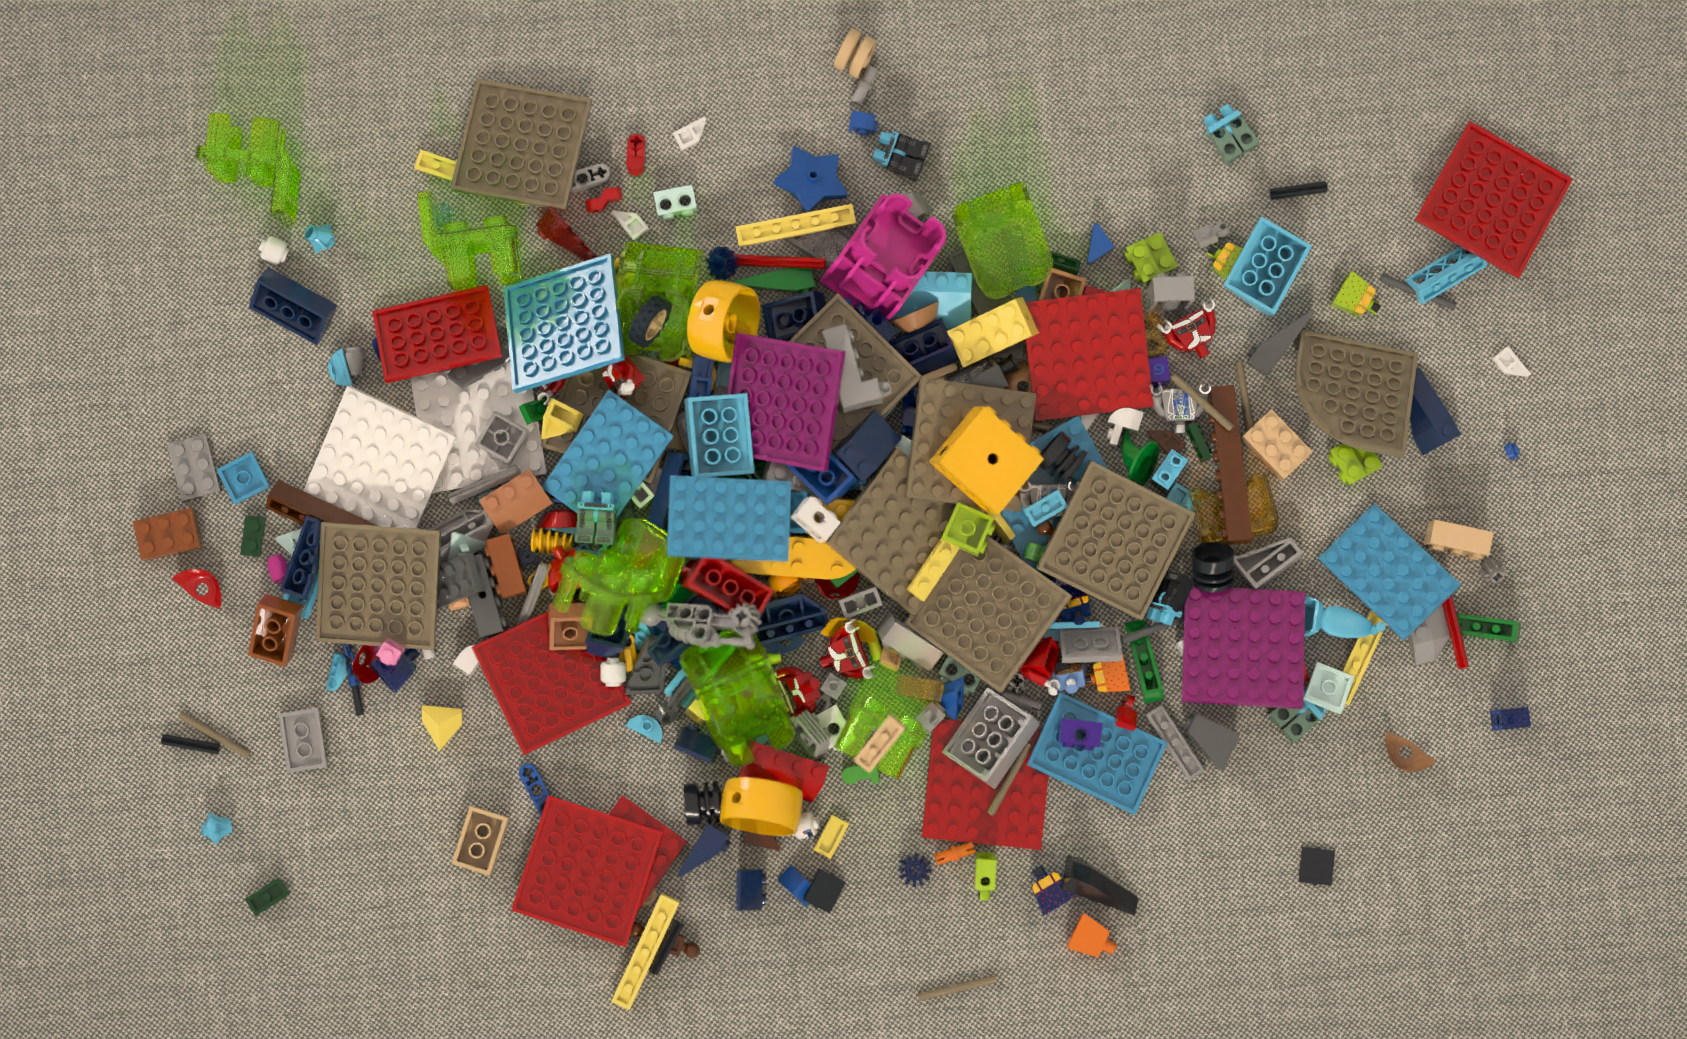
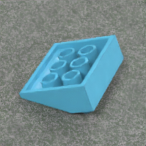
(1267, 266)
(952, 292)
(719, 435)

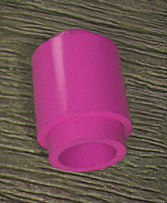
(277, 568)

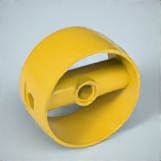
(734, 311)
(761, 806)

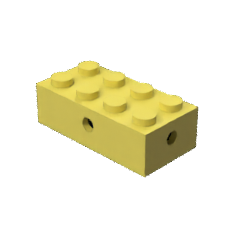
(993, 332)

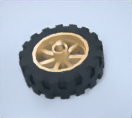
(650, 321)

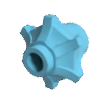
(319, 237)
(216, 827)

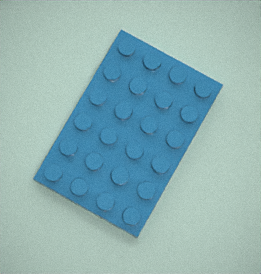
(609, 454)
(729, 518)
(1389, 572)
(1114, 771)

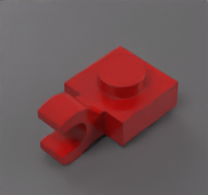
(1125, 716)

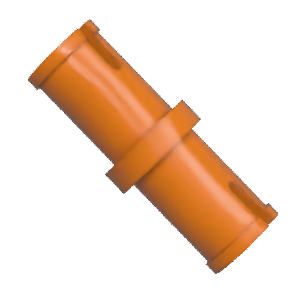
(954, 853)

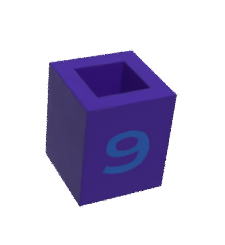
(1159, 371)

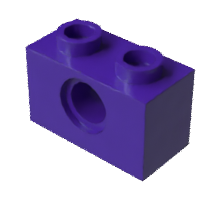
(1091, 730)

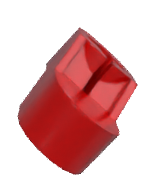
(636, 145)
(599, 204)

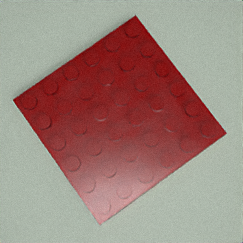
(1493, 199)
(1088, 354)
(544, 689)
(960, 801)
(587, 871)

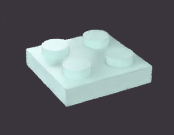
(1328, 688)

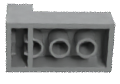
(854, 391)

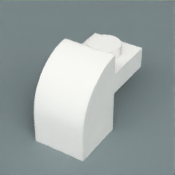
(1123, 419)
(646, 492)
(467, 661)

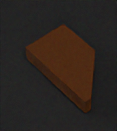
(1166, 440)
(760, 840)

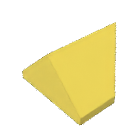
(560, 419)
(441, 723)

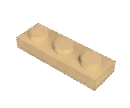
(880, 743)

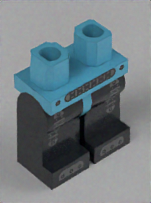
(903, 154)
(1169, 471)
(1170, 598)

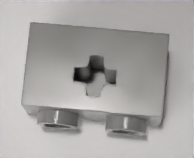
(860, 601)

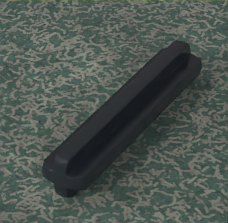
(1298, 190)
(191, 744)
(666, 947)

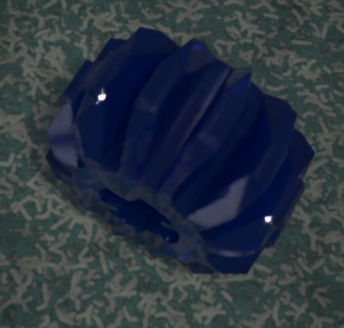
(722, 263)
(921, 868)

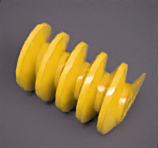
(549, 542)

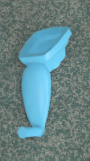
(1337, 621)

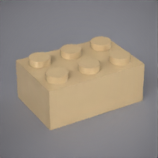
(1276, 445)
(1458, 540)
(480, 840)

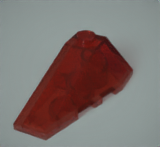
(559, 233)

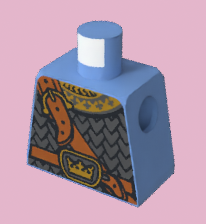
(1069, 675)

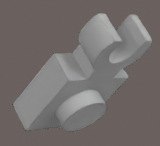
(1209, 235)

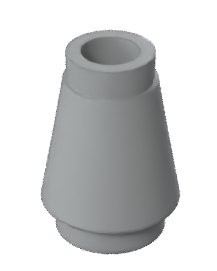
(355, 359)

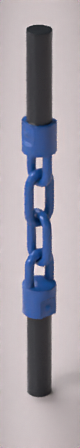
(354, 682)

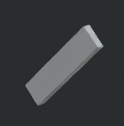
(1176, 743)

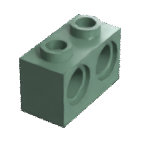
(961, 672)

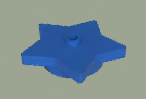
(811, 179)

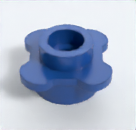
(1512, 451)

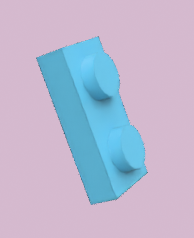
(1045, 508)

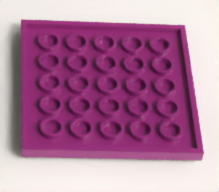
(790, 398)
(1244, 648)

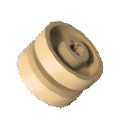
(856, 54)

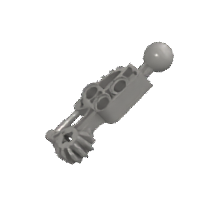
(740, 620)

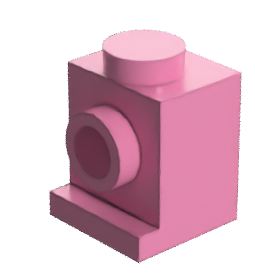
(390, 652)

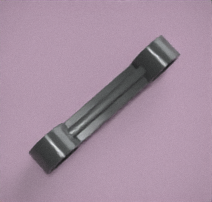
(667, 711)

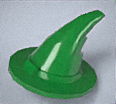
(1137, 460)

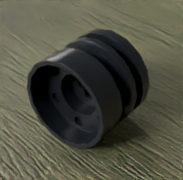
(1061, 457)
(1213, 566)
(702, 802)

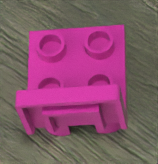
(885, 256)

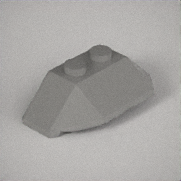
(467, 522)
(1429, 637)

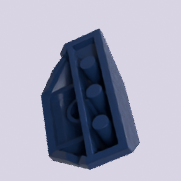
(790, 618)

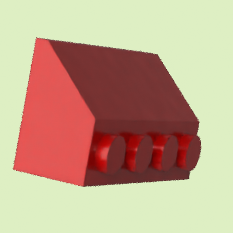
(725, 585)
(786, 769)

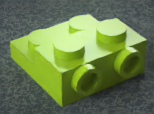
(1150, 258)
(1353, 463)
(968, 529)

